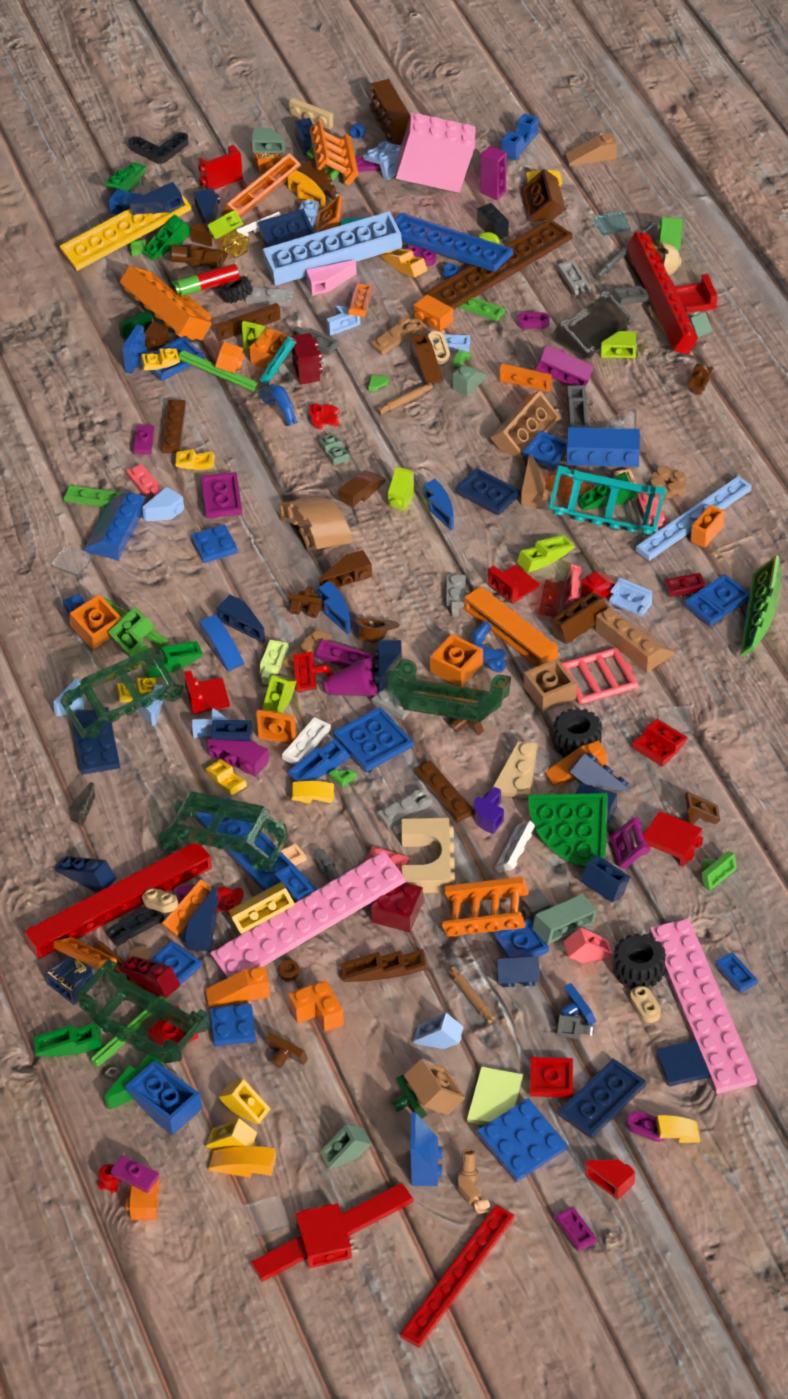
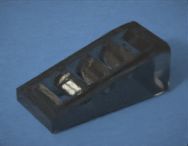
(81, 806)

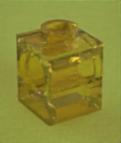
(235, 243)

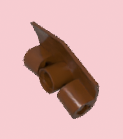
(198, 255)

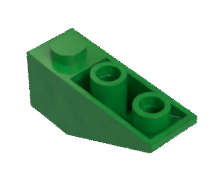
(173, 232)
(599, 496)

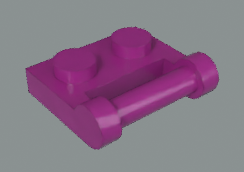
(624, 845)

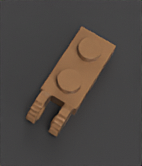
(394, 336)

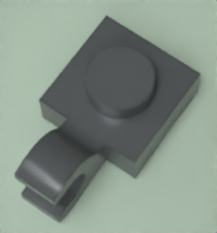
(570, 1027)

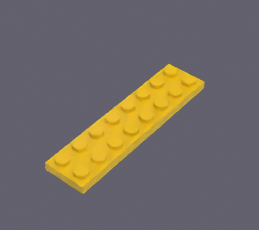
(114, 235)

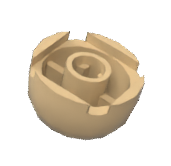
(669, 257)

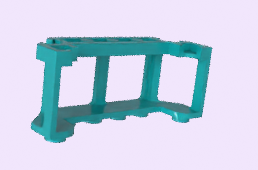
(615, 486)

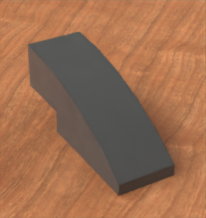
(577, 406)

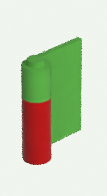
(206, 280)

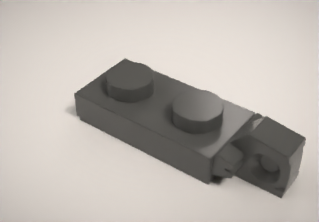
(630, 295)
(325, 343)

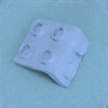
(386, 156)

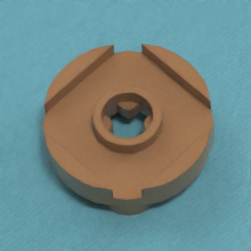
(676, 481)

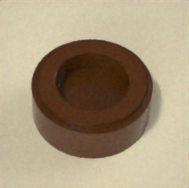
(289, 970)

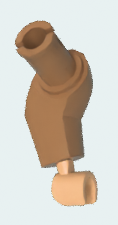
(467, 1182)

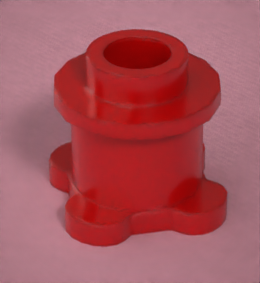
(107, 1181)

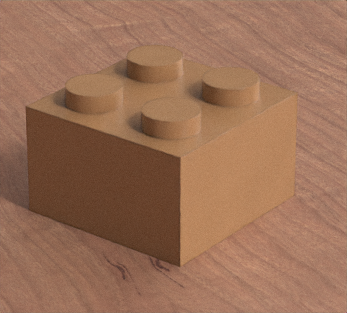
(550, 685)
(434, 1087)

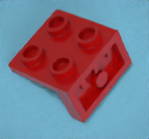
(512, 583)
(205, 694)

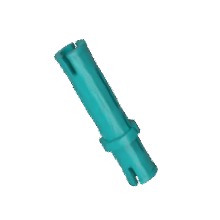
(273, 366)

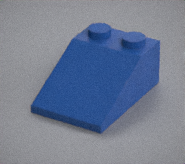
(164, 1097)
(424, 1154)

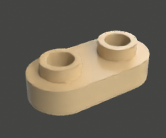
(441, 347)
(160, 900)
(643, 1003)

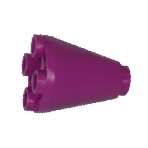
(353, 680)

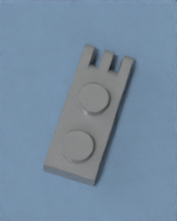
(574, 277)
(270, 296)

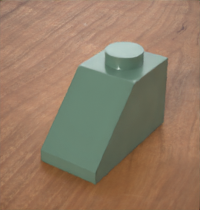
(267, 141)
(467, 379)
(345, 1146)

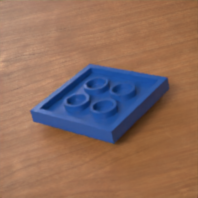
(373, 739)
(522, 1139)

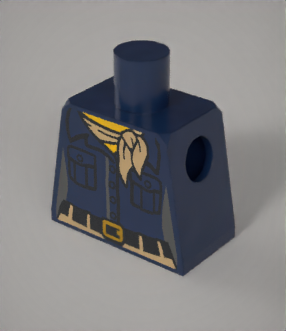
(69, 978)

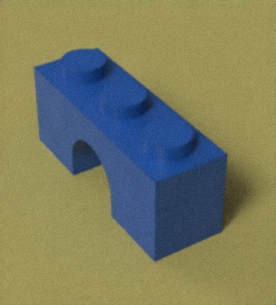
(525, 132)

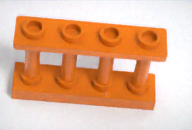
(343, 148)
(482, 891)

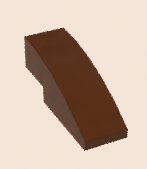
(360, 488)

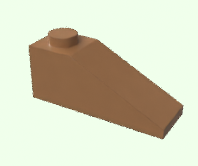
(595, 150)
(534, 486)

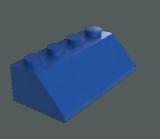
(603, 446)
(116, 526)

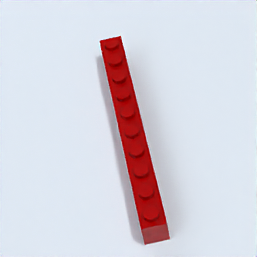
(662, 293)
(117, 899)

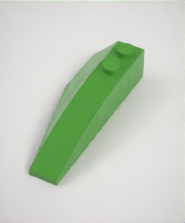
(761, 603)

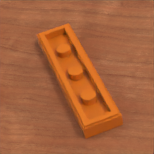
(360, 300)
(82, 952)

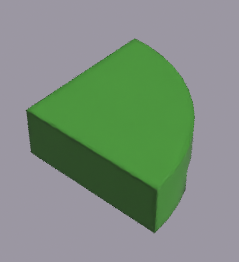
(137, 246)
(460, 357)
(378, 382)
(342, 777)

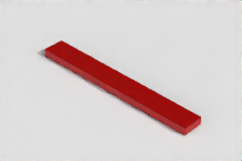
(354, 1221)
(457, 1276)

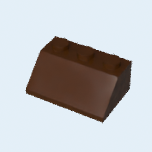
(543, 197)

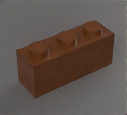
(577, 618)

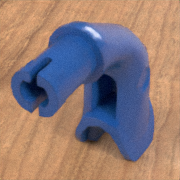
(277, 393)
(492, 658)

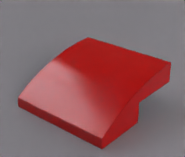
(659, 742)

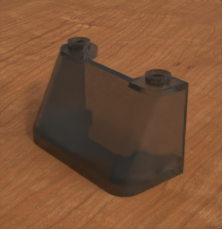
(592, 326)

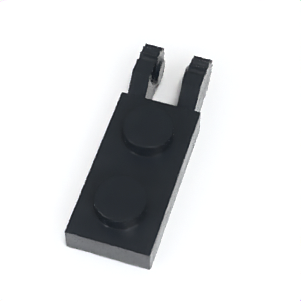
(134, 925)

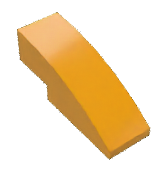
(306, 188)
(405, 262)
(243, 1160)

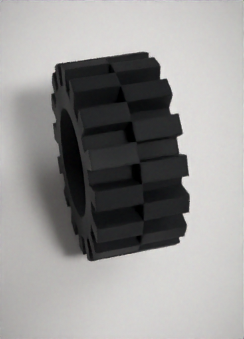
(236, 290)

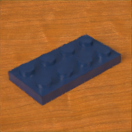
(99, 752)
(602, 1098)

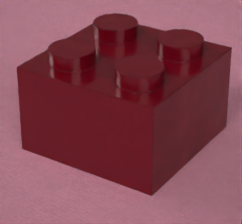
(306, 359)
(398, 907)

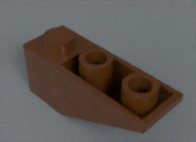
(320, 177)
(425, 358)
(348, 570)

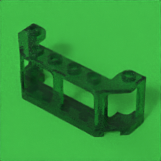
(146, 658)
(444, 698)
(226, 808)
(159, 1009)

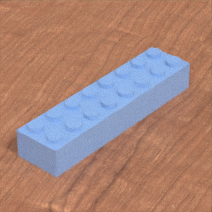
(336, 245)

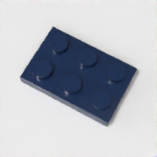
(285, 228)
(487, 491)

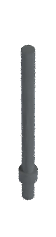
(608, 266)

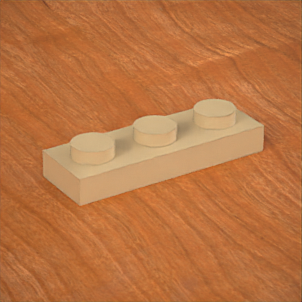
(304, 110)

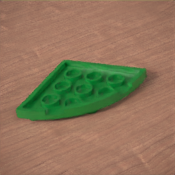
(571, 825)

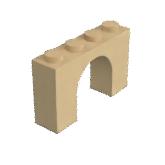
(436, 835)

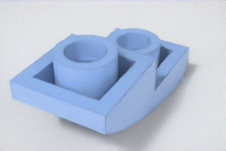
(311, 210)

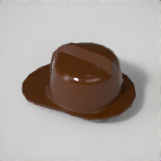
(374, 630)

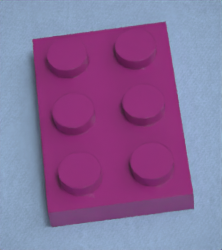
(221, 495)

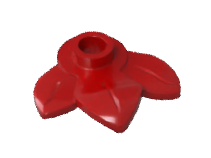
(324, 415)
(229, 899)

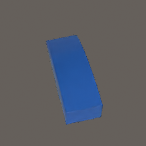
(439, 503)
(335, 606)
(221, 642)
(319, 762)

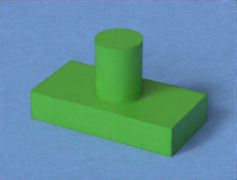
(718, 870)

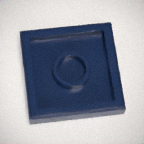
(682, 1063)

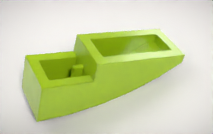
(544, 553)

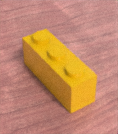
(261, 907)

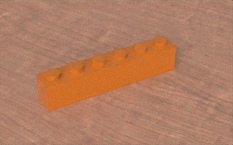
(262, 187)
(510, 627)

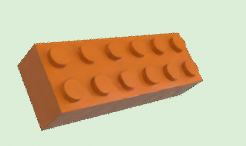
(165, 303)

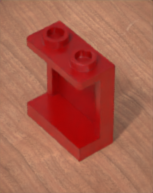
(221, 170)
(698, 295)
(674, 837)
(324, 1235)

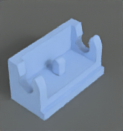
(631, 597)

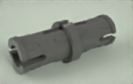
(326, 865)

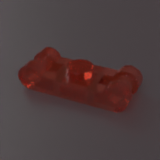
(551, 597)

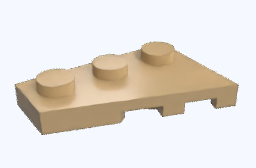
(518, 772)

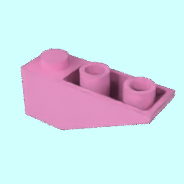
(329, 277)

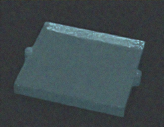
(612, 223)

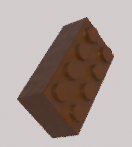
(389, 110)

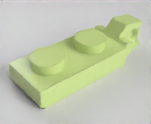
(272, 660)

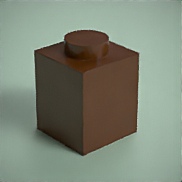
(156, 336)

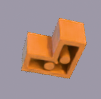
(319, 1002)

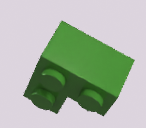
(671, 231)
(131, 630)

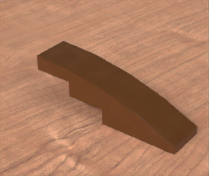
(383, 967)

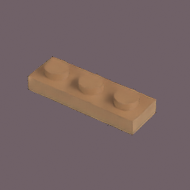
(309, 644)

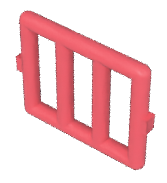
(599, 658)

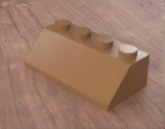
(524, 424)
(632, 639)

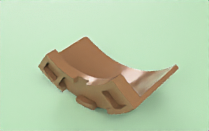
(319, 522)

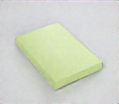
(494, 1095)

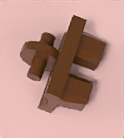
(699, 378)
(305, 599)

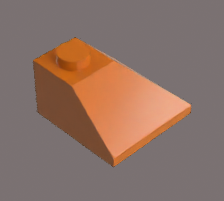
(276, 726)

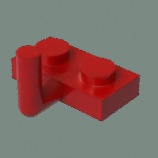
(306, 670)

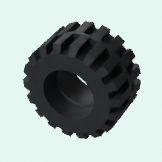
(575, 722)
(639, 948)

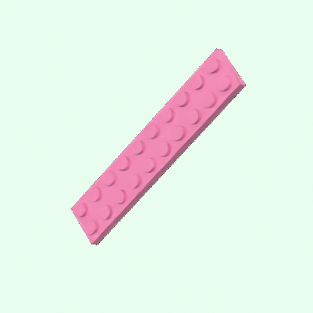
(309, 916)
(704, 1007)

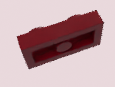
(684, 584)

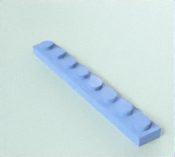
(682, 525)

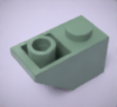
(700, 323)

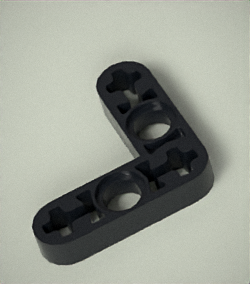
(161, 153)

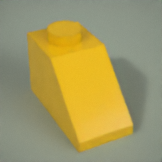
(244, 1101)
(231, 1134)

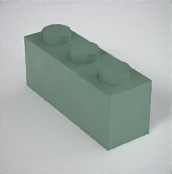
(564, 919)

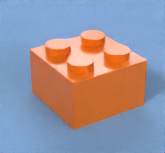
(94, 621)
(456, 660)

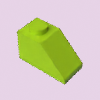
(225, 224)
(251, 333)
(620, 345)
(401, 489)
(279, 693)

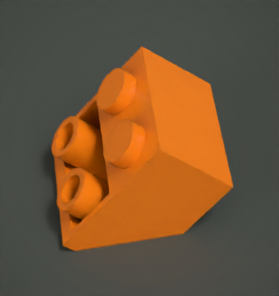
(266, 347)

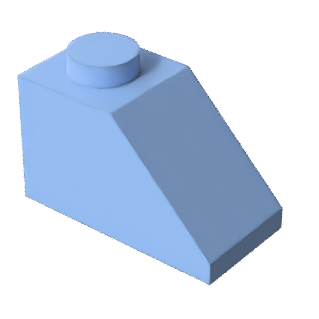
(163, 506)
(439, 1032)

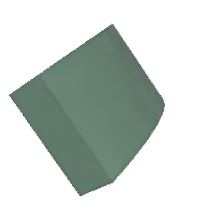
(333, 449)

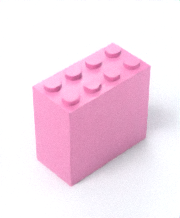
(435, 152)

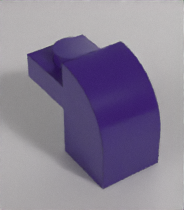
(487, 811)

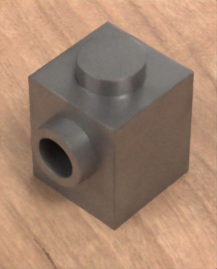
(533, 904)

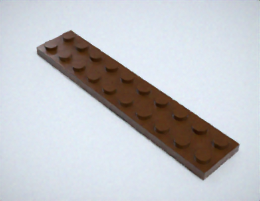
(526, 250)

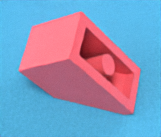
(587, 946)

